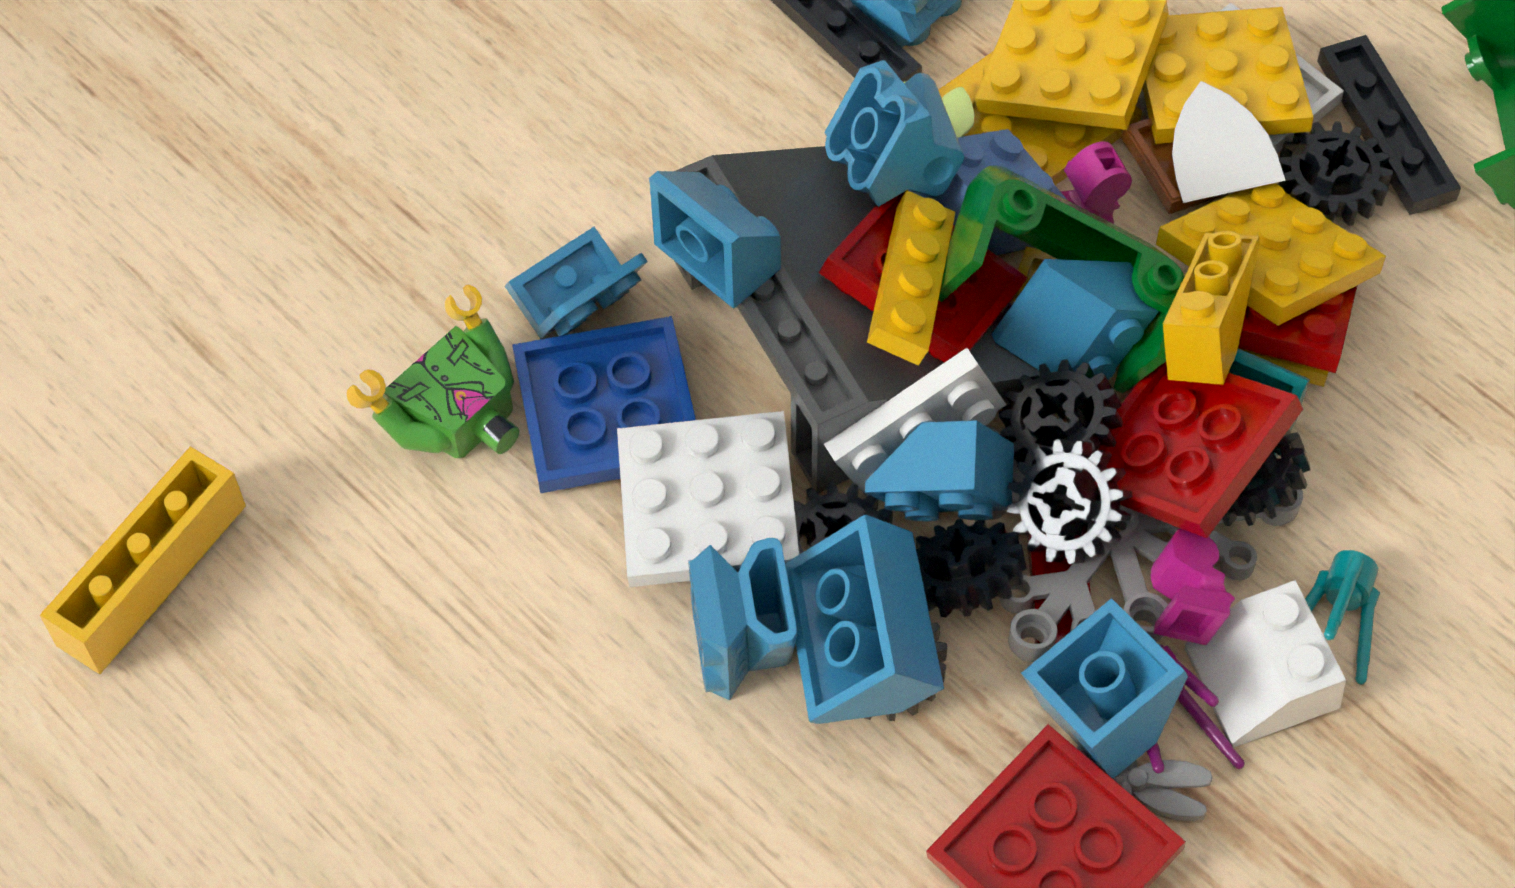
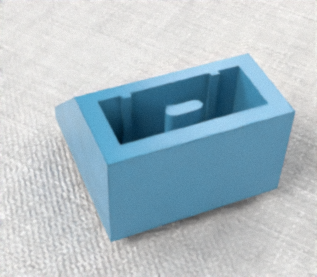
(946, 470)

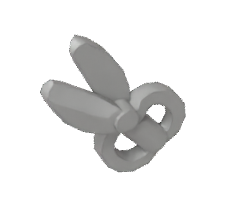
(1154, 791)

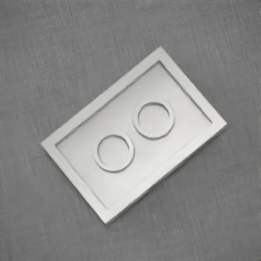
(948, 393)

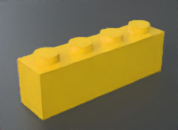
(143, 560)

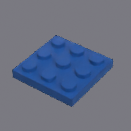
(591, 385)

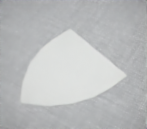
(1220, 147)

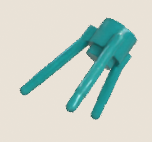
(1347, 587)

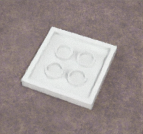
(703, 487)

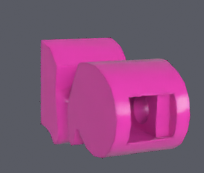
(1097, 180)
(1195, 589)

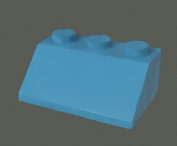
(862, 623)

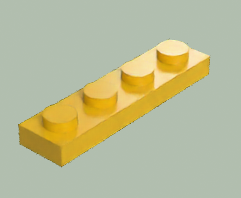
(911, 278)

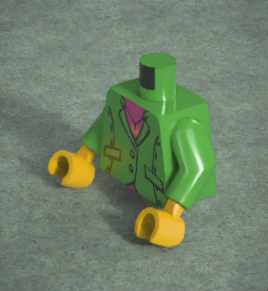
(451, 393)

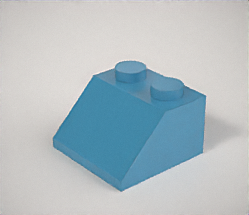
(713, 234)
(1077, 315)
(1108, 687)

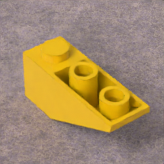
(1210, 309)

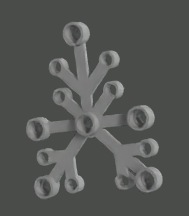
(1070, 590)

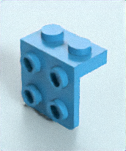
(569, 282)

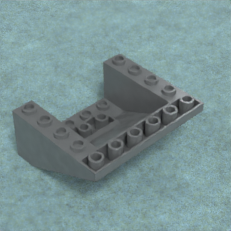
(806, 322)

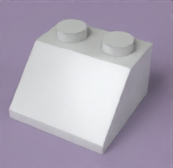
(1268, 666)

